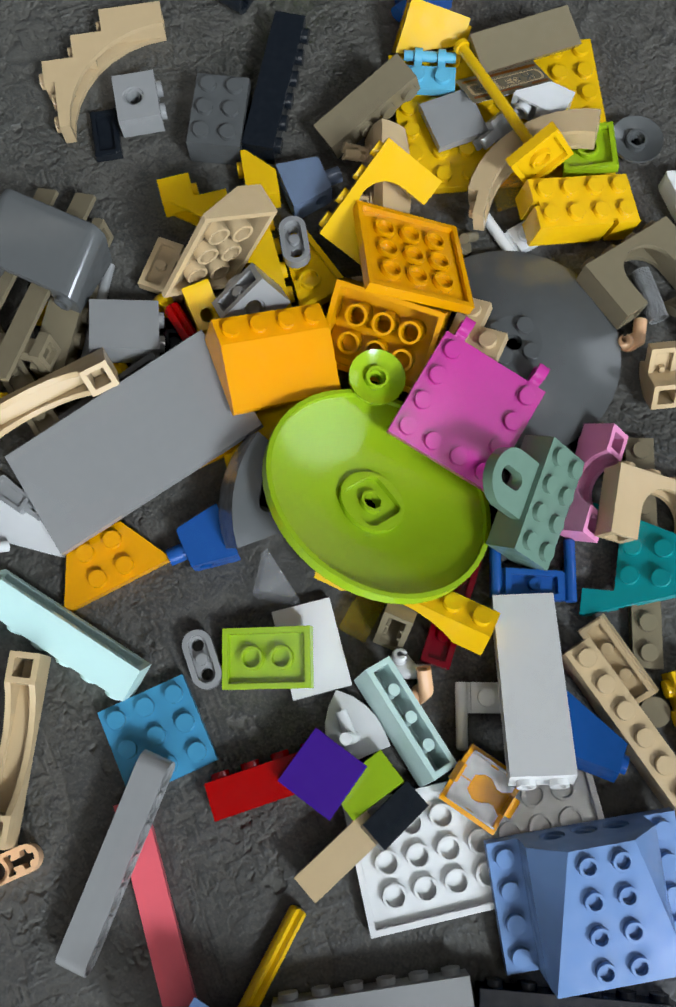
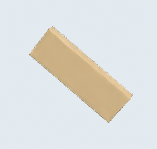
(619, 657)
(335, 860)

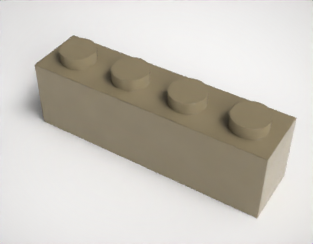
(369, 102)
(67, 330)

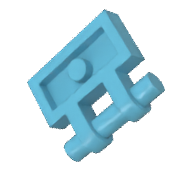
(433, 79)

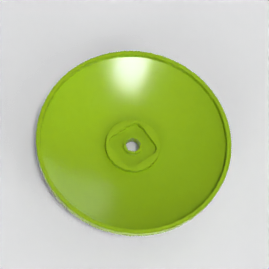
(426, 520)

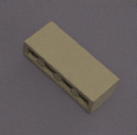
(525, 39)

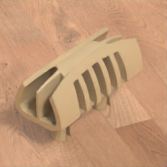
(381, 193)

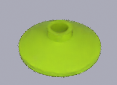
(383, 366)

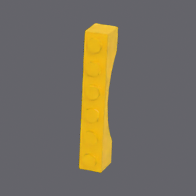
(455, 615)

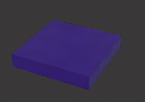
(322, 773)

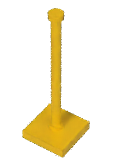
(540, 152)

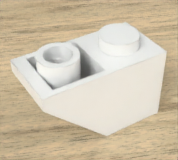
(541, 100)

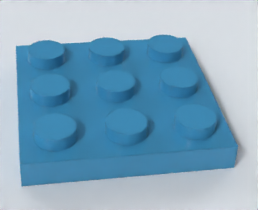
(161, 722)

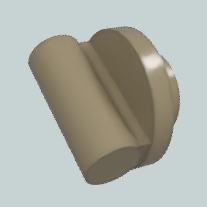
(465, 240)

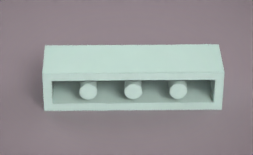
(405, 722)

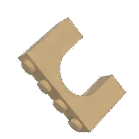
(623, 497)

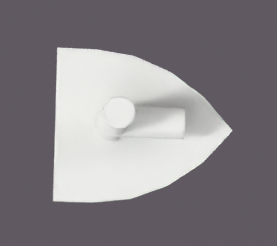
(354, 726)

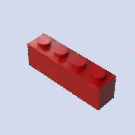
(248, 788)

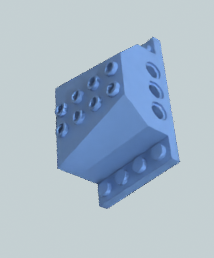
(588, 901)

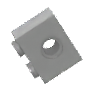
(138, 103)
(250, 293)

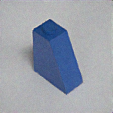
(595, 744)

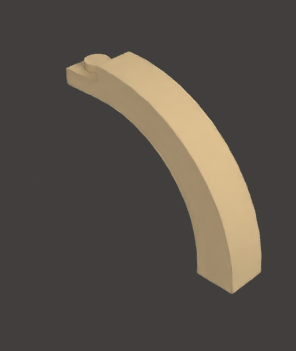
(578, 129)

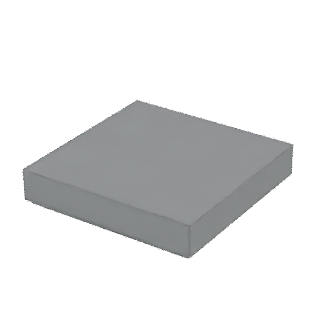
(452, 120)

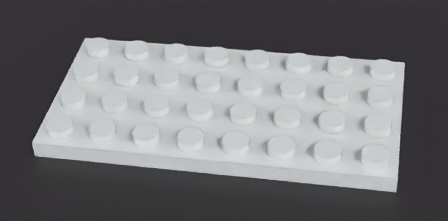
(440, 860)

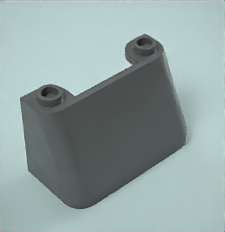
(51, 249)

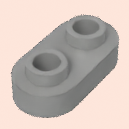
(296, 243)
(201, 660)

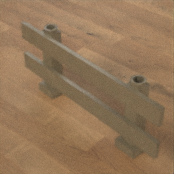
(16, 342)

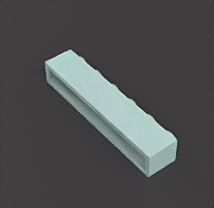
(69, 638)

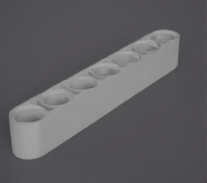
(115, 863)

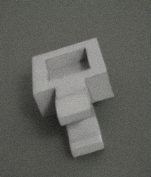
(497, 128)

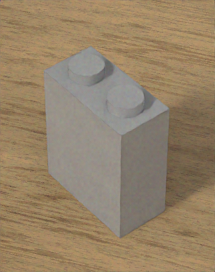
(126, 328)

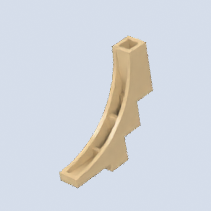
(91, 53)

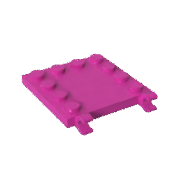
(466, 406)

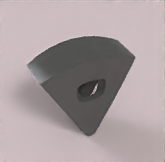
(242, 500)

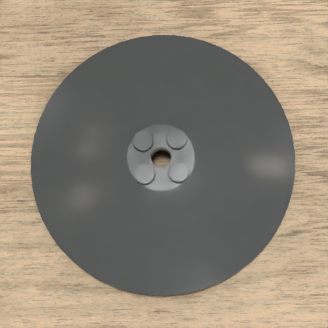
(555, 326)

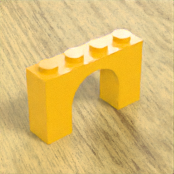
(388, 164)

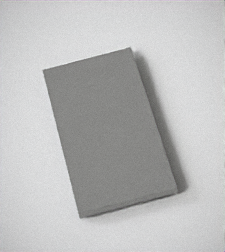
(129, 444)

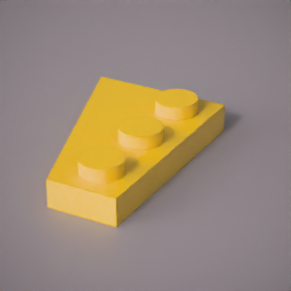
(315, 280)

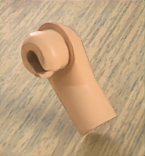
(636, 338)
(424, 688)

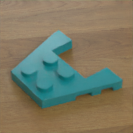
(642, 573)

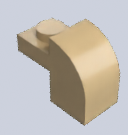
(658, 375)

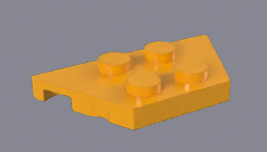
(108, 564)

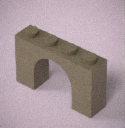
(606, 278)

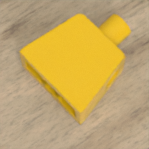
(199, 301)

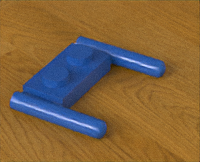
(527, 581)

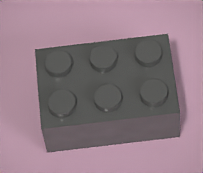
(218, 118)

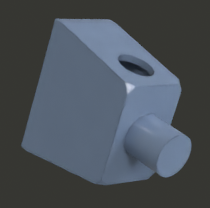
(307, 184)

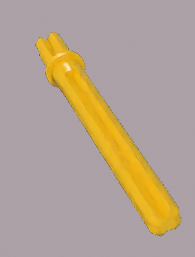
(273, 957)

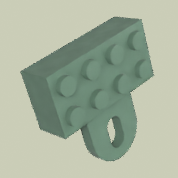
(533, 501)

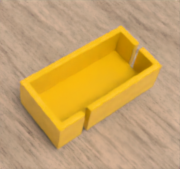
(577, 209)

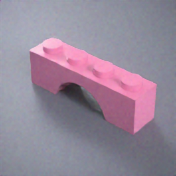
(599, 448)

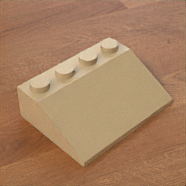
(223, 239)

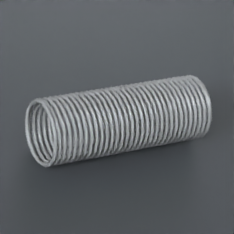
(645, 284)

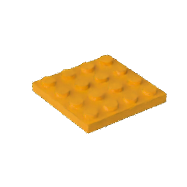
(411, 258)

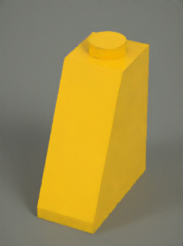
(429, 27)

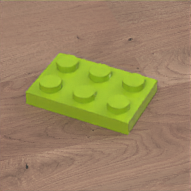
(267, 658)

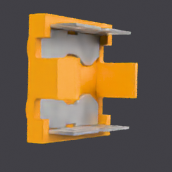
(480, 790)

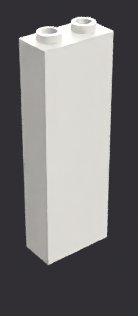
(533, 693)

